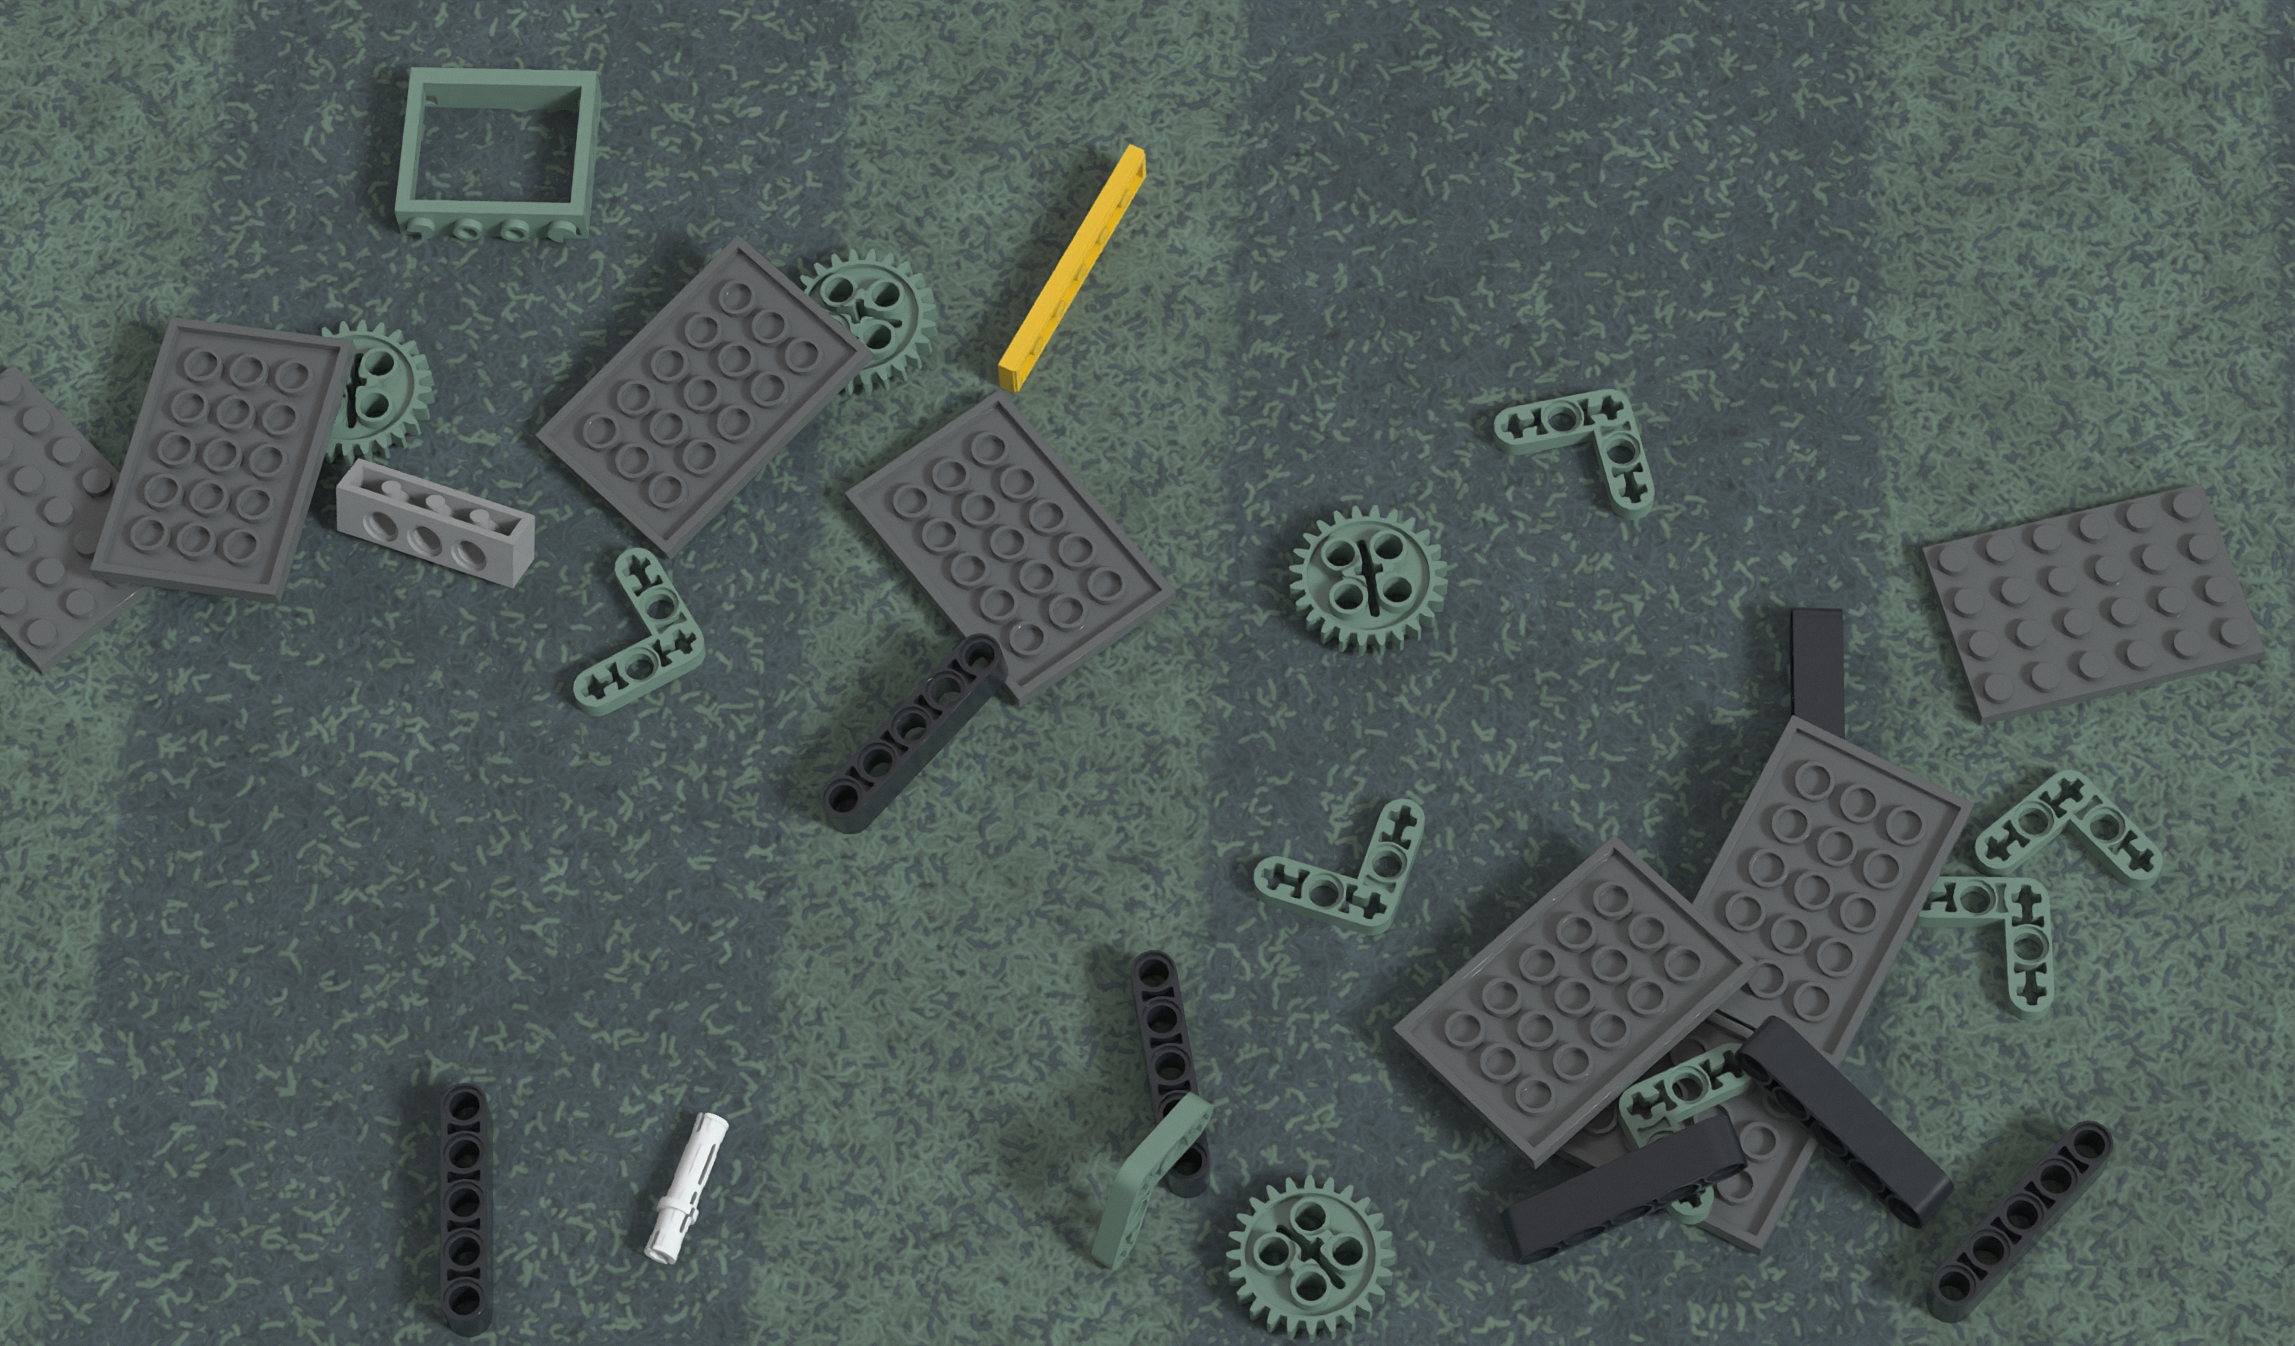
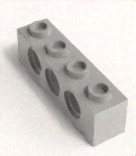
(435, 523)

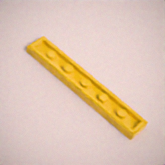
(1072, 270)

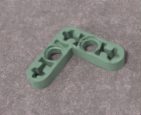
(1601, 431)
(662, 635)
(2077, 818)
(1364, 889)
(2003, 913)
(1664, 1123)
(1140, 1174)

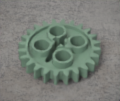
(868, 286)
(400, 394)
(1323, 586)
(1343, 1229)

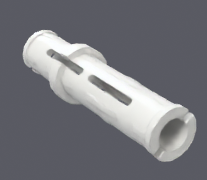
(679, 1206)

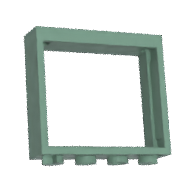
(499, 90)

